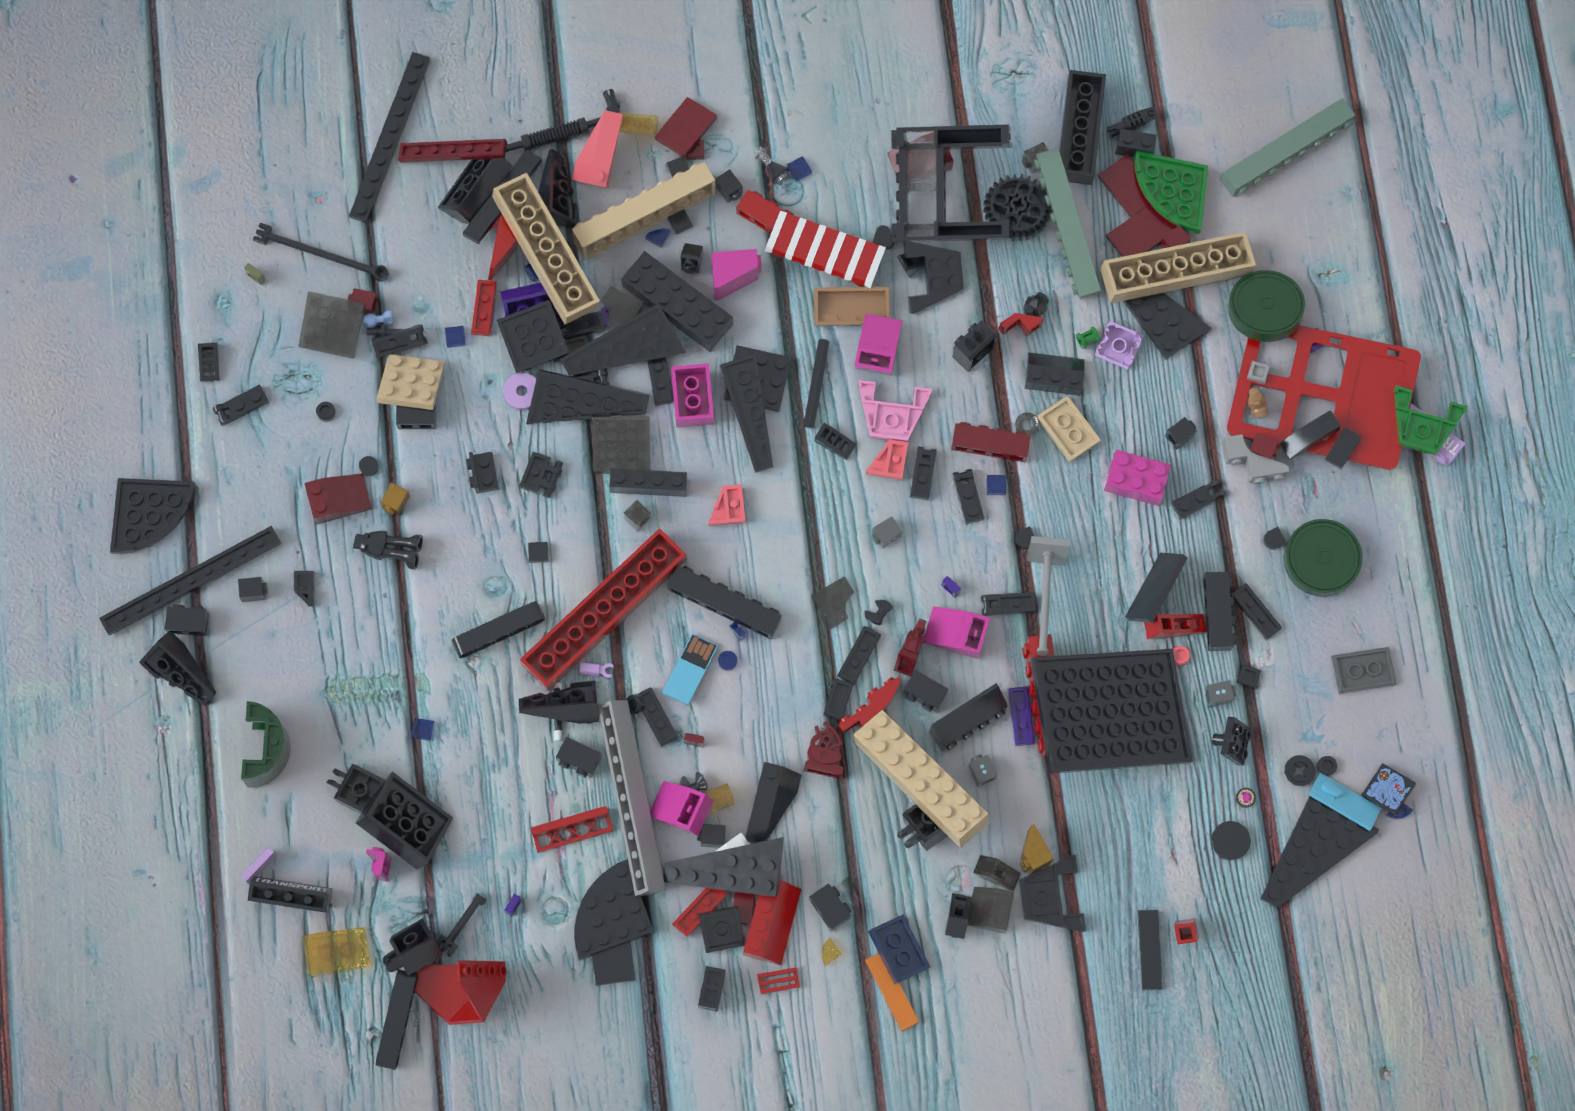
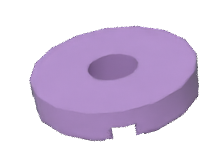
(513, 384)

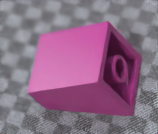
(734, 270)

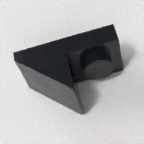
(912, 264)

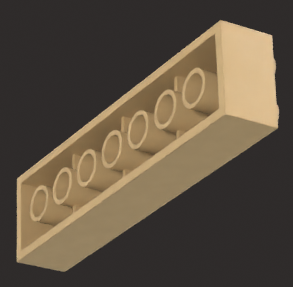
(643, 210)
(545, 248)
(1177, 267)
(921, 779)

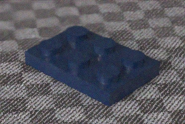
(899, 949)

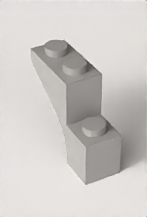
(1257, 467)

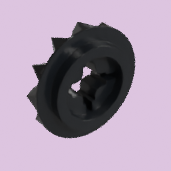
(1300, 761)

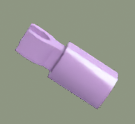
(595, 669)

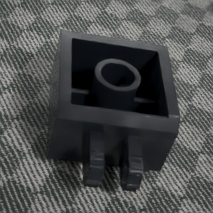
(974, 345)
(354, 780)
(924, 832)
(412, 948)

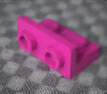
(380, 864)

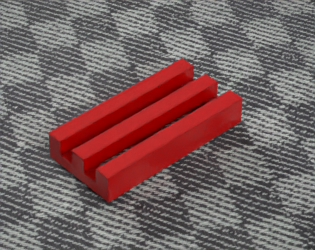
(780, 980)

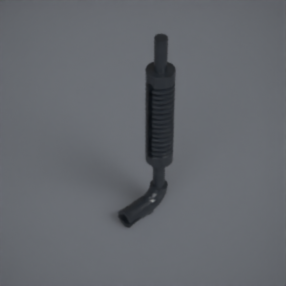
(563, 131)

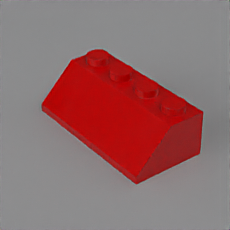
(772, 924)

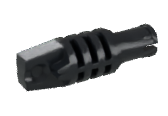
(1133, 121)

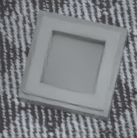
(1258, 372)

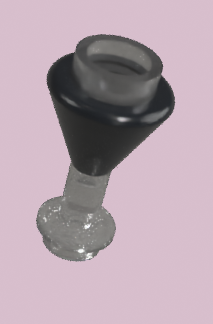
(778, 172)

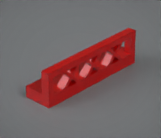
(568, 822)

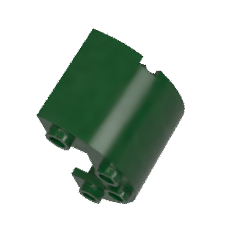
(275, 747)

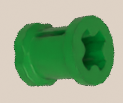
(1088, 337)

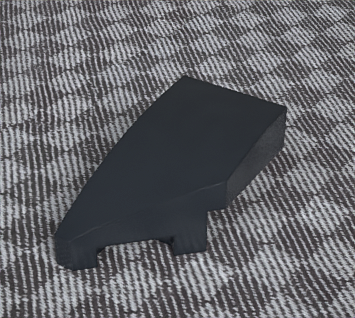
(304, 586)

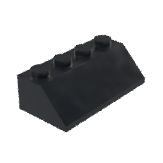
(474, 188)
(969, 717)

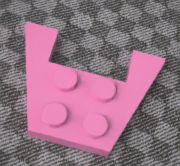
(891, 419)

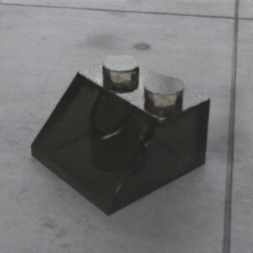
(990, 909)

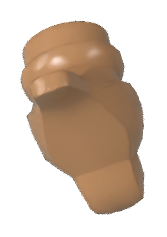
(1257, 403)

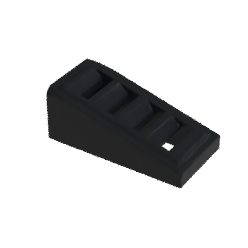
(208, 346)
(838, 436)

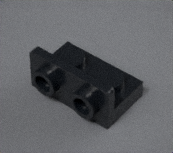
(483, 472)

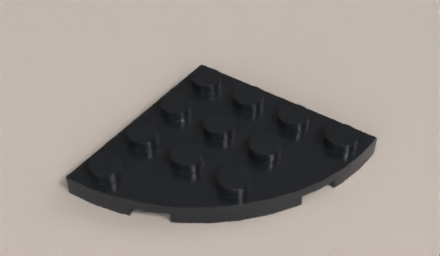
(147, 511)
(610, 913)

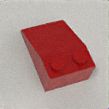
(504, 247)

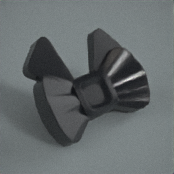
(884, 607)
(699, 784)

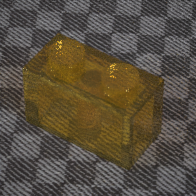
(639, 124)

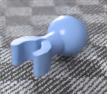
(370, 320)

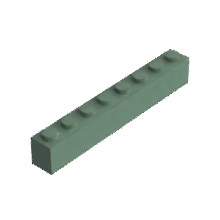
(1287, 147)
(1068, 223)

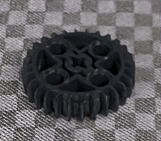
(1023, 200)

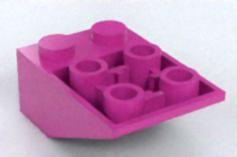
(878, 344)
(956, 631)
(681, 807)

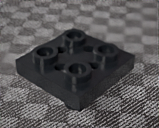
(1234, 741)

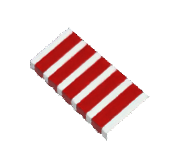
(825, 249)

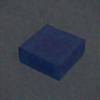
(799, 169)
(455, 336)
(996, 484)
(422, 729)

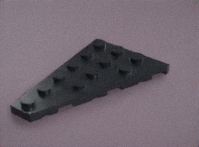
(1315, 845)

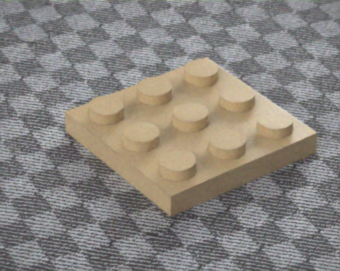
(410, 382)

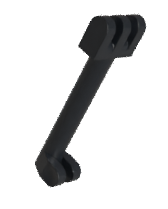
(449, 941)

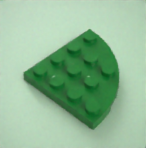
(1173, 188)

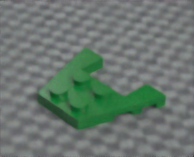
(1423, 430)

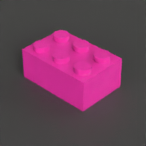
(692, 395)
(1137, 477)

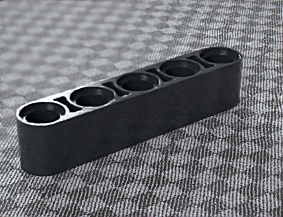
(498, 629)
(396, 1020)

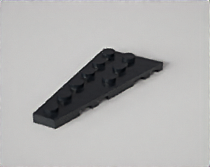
(572, 398)

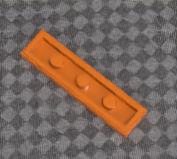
(892, 994)

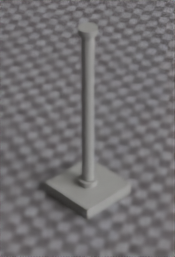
(1048, 552)

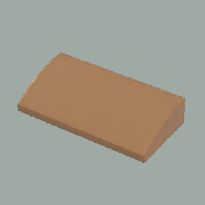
(849, 304)

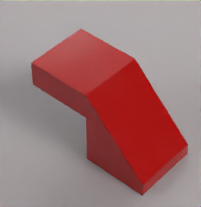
(1026, 322)

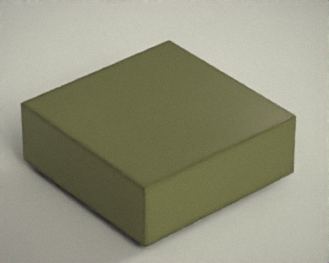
(255, 274)

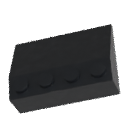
(404, 821)

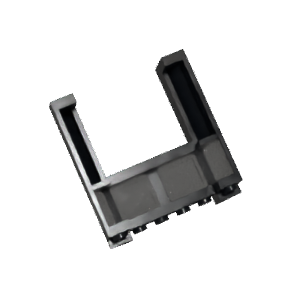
(924, 182)

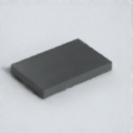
(1363, 670)

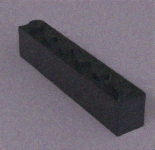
(725, 602)

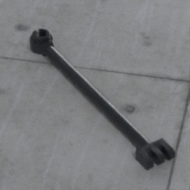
(267, 235)

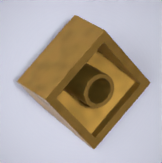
(1035, 852)

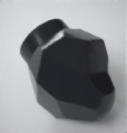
(1036, 304)

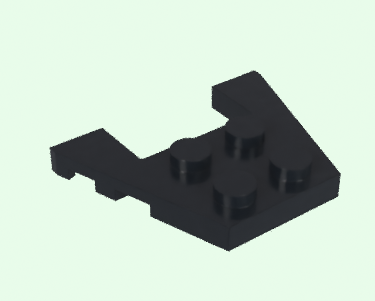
(942, 274)
(1042, 896)

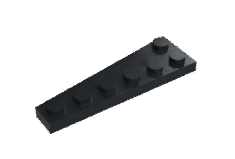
(747, 399)

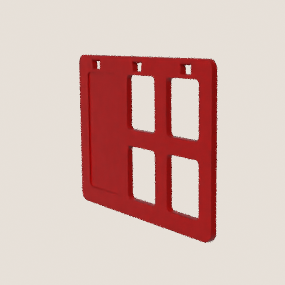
(1362, 401)

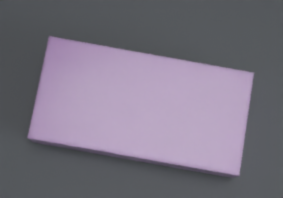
(258, 865)

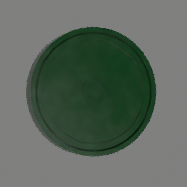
(1266, 306)
(1322, 557)

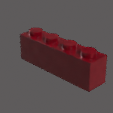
(990, 442)

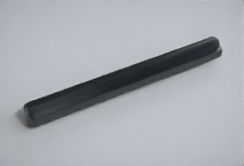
(816, 383)

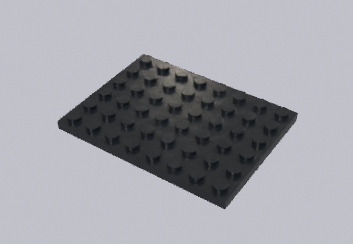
(1110, 710)

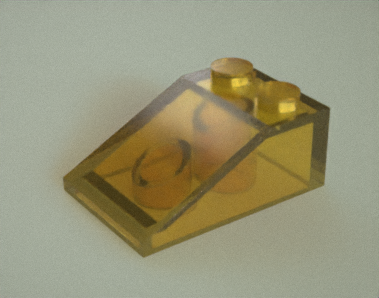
(336, 951)

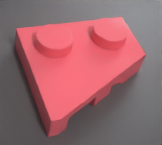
(890, 461)
(728, 507)

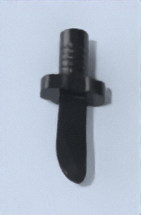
(381, 331)

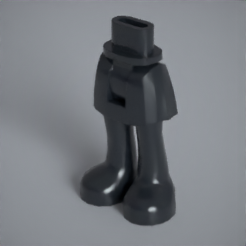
(376, 543)

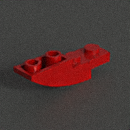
(877, 700)

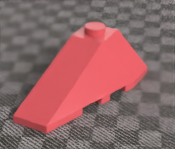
(598, 155)

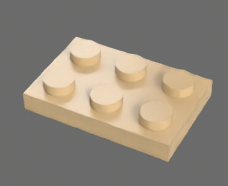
(1068, 429)

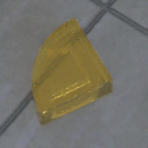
(829, 952)

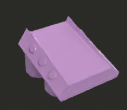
(1119, 345)

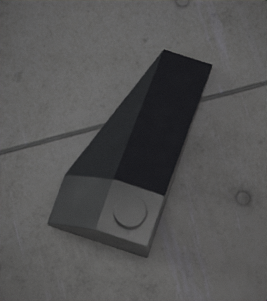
(556, 192)
(175, 664)
(571, 704)
(773, 796)

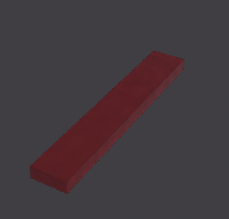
(452, 150)

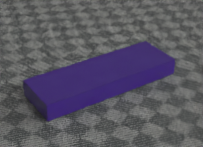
(1021, 716)

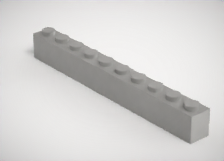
(631, 798)

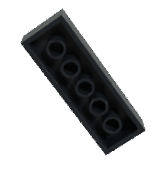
(1081, 125)
(680, 301)

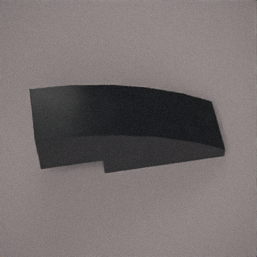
(1310, 435)

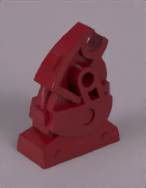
(911, 649)
(826, 756)

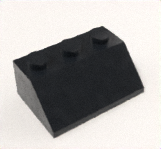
(1054, 374)

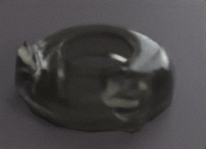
(1027, 416)

